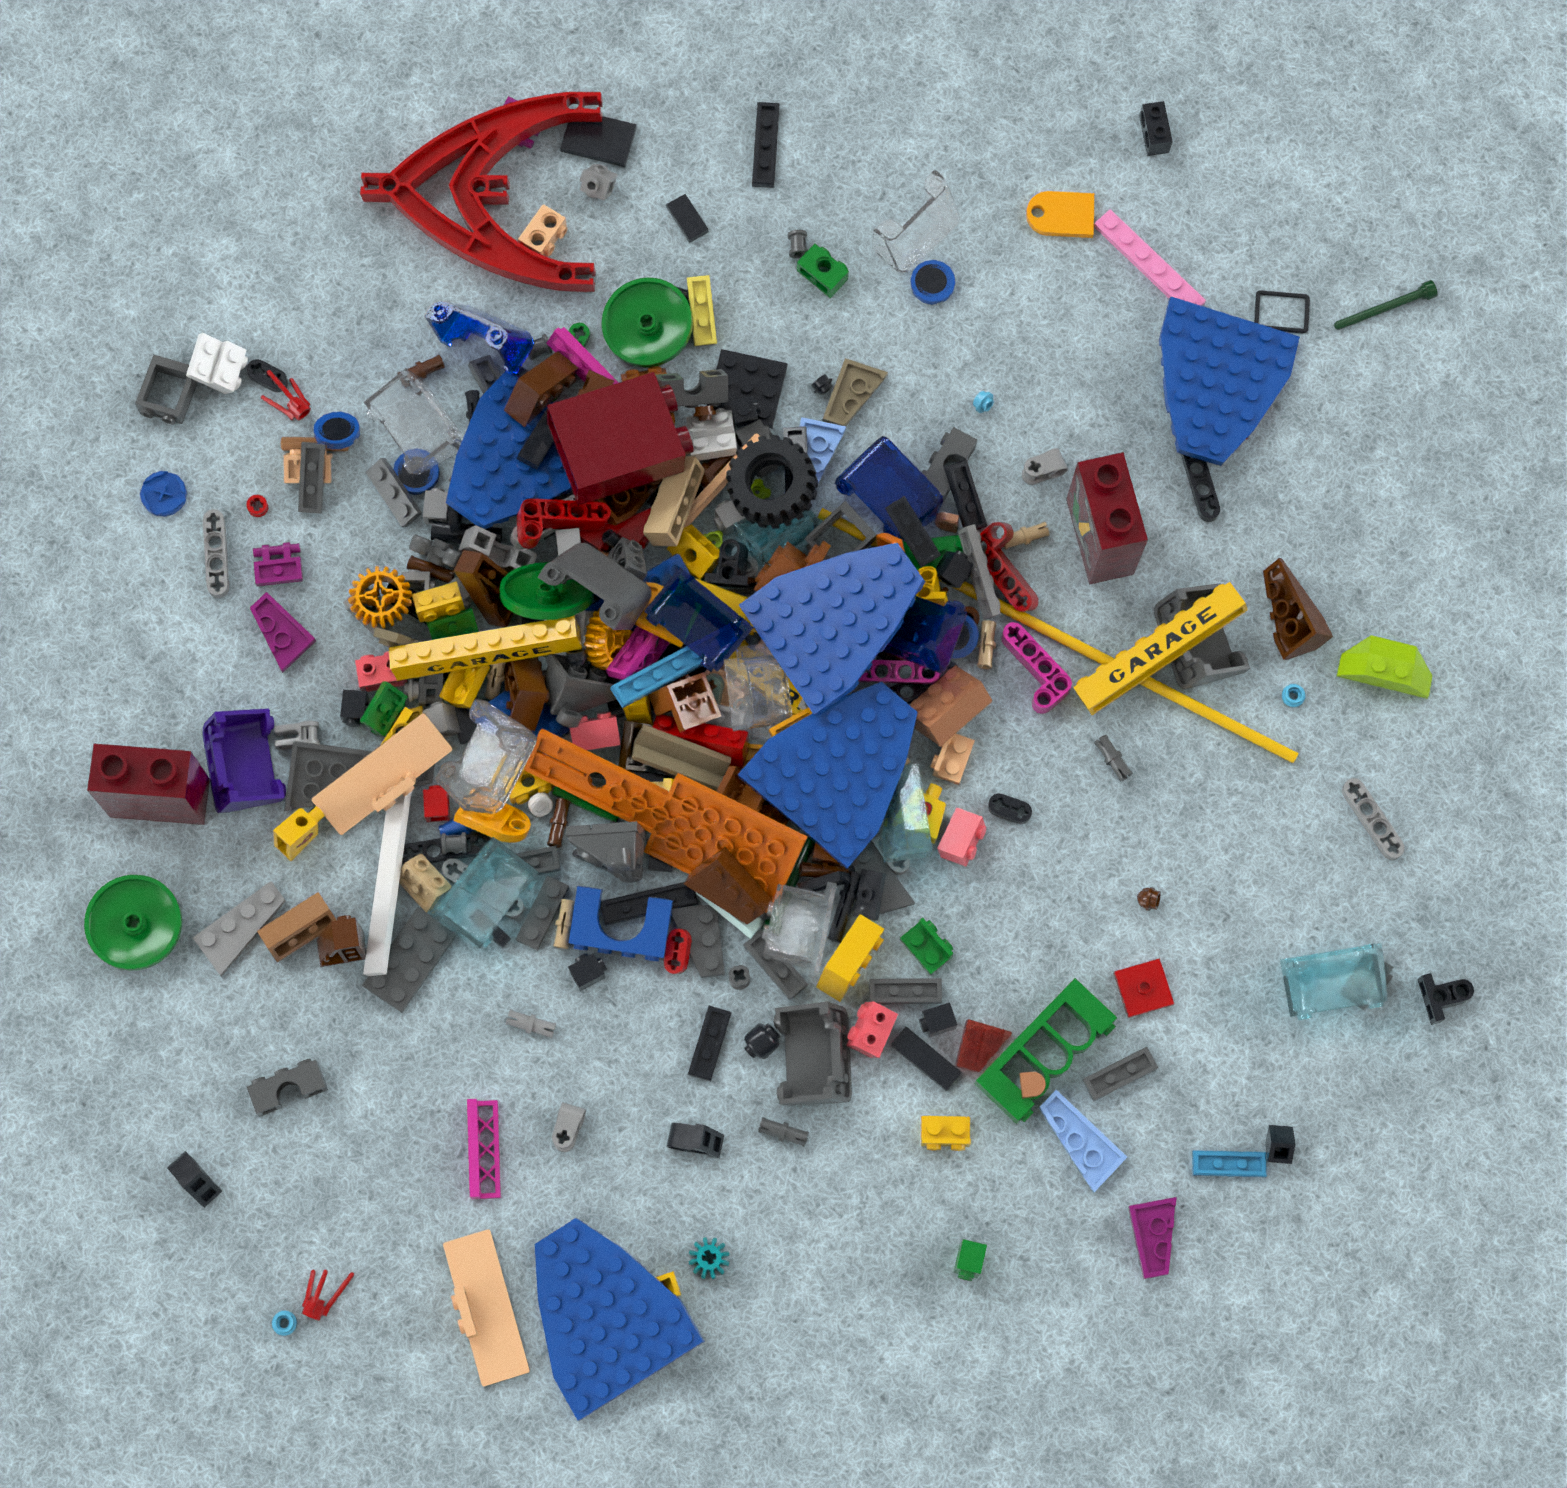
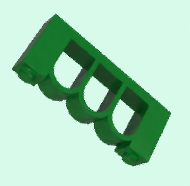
(1085, 1008)

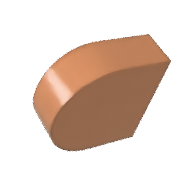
(947, 522)
(1031, 1084)

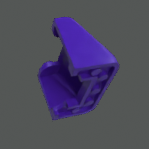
(241, 760)

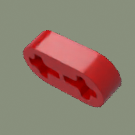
(672, 950)

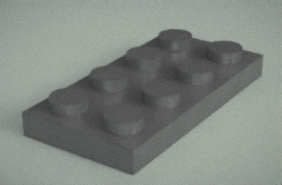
(411, 959)

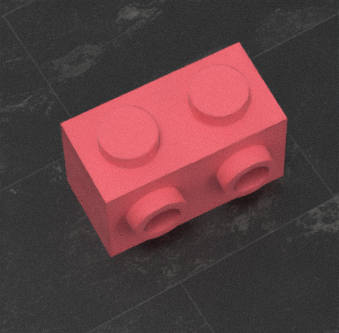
(375, 670)
(596, 732)
(962, 837)
(871, 1029)

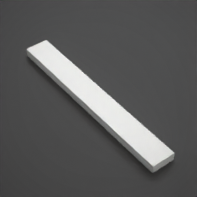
(387, 887)

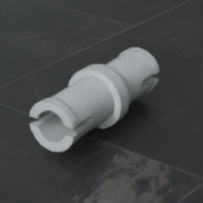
(530, 1023)

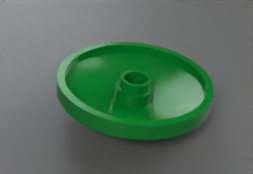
(647, 322)
(532, 598)
(133, 922)

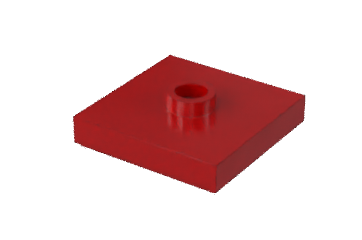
(1143, 988)

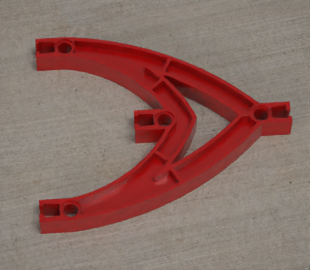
(485, 142)

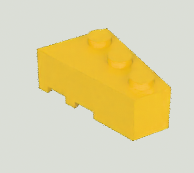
(850, 957)

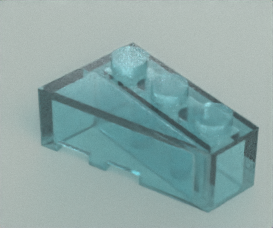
(763, 542)

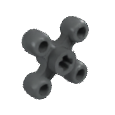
(436, 551)

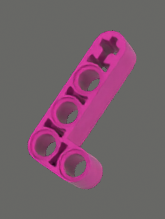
(1032, 663)
(894, 673)

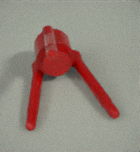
(297, 406)
(312, 1304)

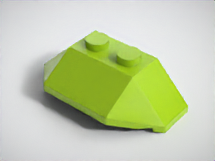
(1387, 666)

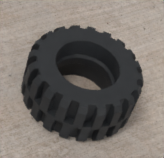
(755, 458)

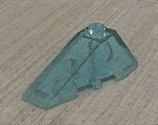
(906, 820)

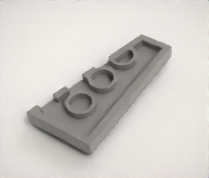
(232, 932)

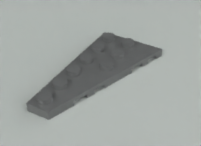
(319, 765)

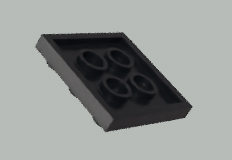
(753, 377)

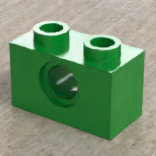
(829, 281)
(969, 1260)

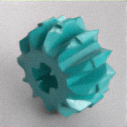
(714, 1251)

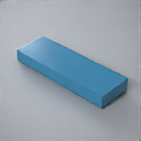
(1229, 1163)

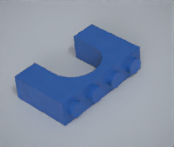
(588, 932)

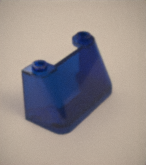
(457, 321)
(884, 476)
(698, 619)
(929, 633)

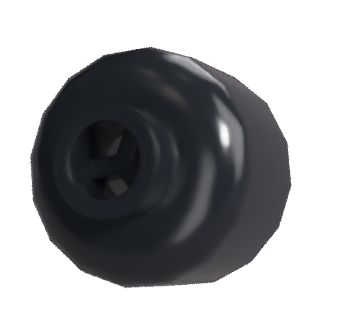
(761, 1041)

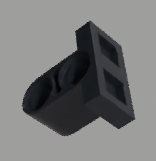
(727, 563)
(1448, 992)
(695, 1139)
(194, 1179)

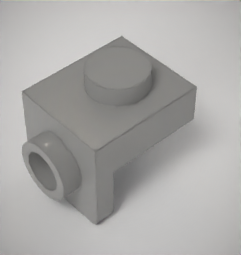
(419, 580)

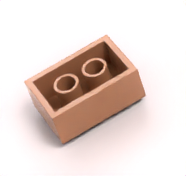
(949, 705)

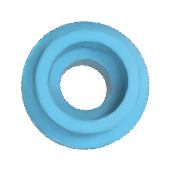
(983, 401)
(1293, 688)
(277, 1320)

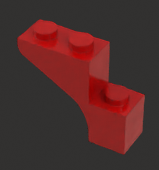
(630, 529)

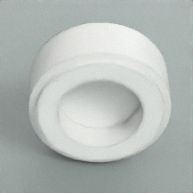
(540, 804)

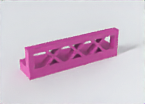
(567, 345)
(632, 654)
(474, 1149)

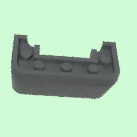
(622, 591)
(1209, 659)
(815, 1054)

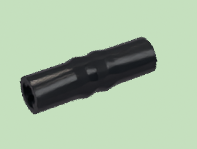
(442, 532)

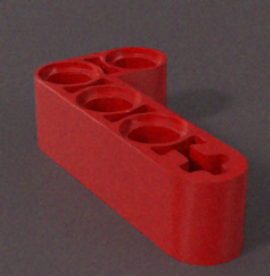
(592, 517)
(1007, 569)

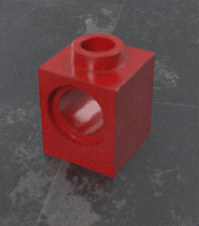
(436, 804)

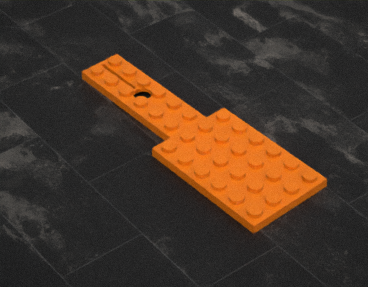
(684, 823)

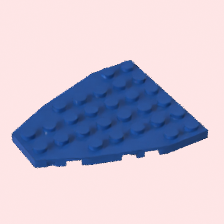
(1219, 377)
(486, 476)
(834, 618)
(837, 769)
(604, 1317)

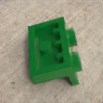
(453, 625)
(384, 709)
(927, 946)

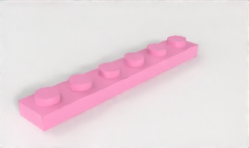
(1146, 259)

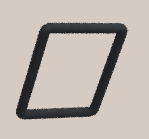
(1284, 294)

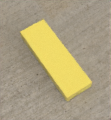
(702, 310)

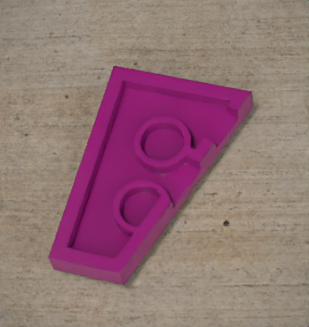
(281, 631)
(1152, 1232)

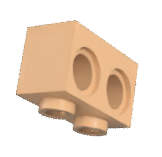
(537, 230)

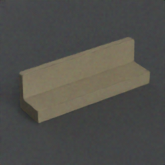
(680, 756)

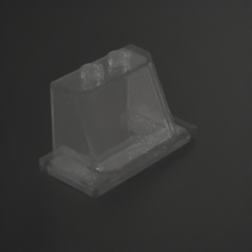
(757, 691)
(799, 927)

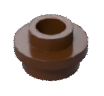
(704, 413)

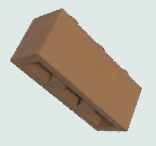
(296, 927)

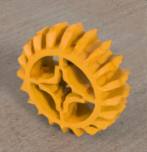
(389, 596)
(603, 642)

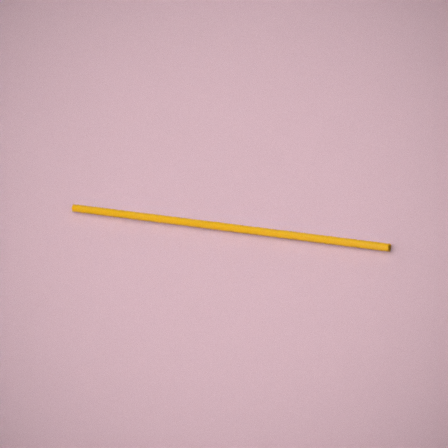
(1101, 658)

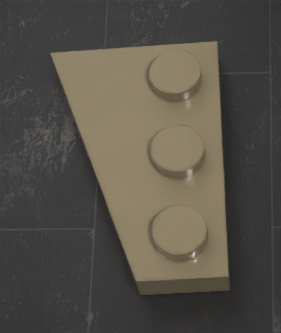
(851, 391)
(391, 638)

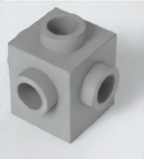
(598, 181)

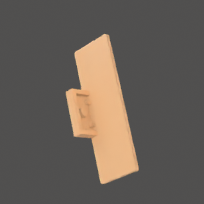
(382, 774)
(485, 1308)

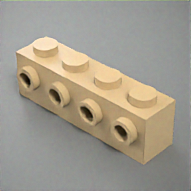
(673, 504)

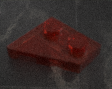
(979, 1044)

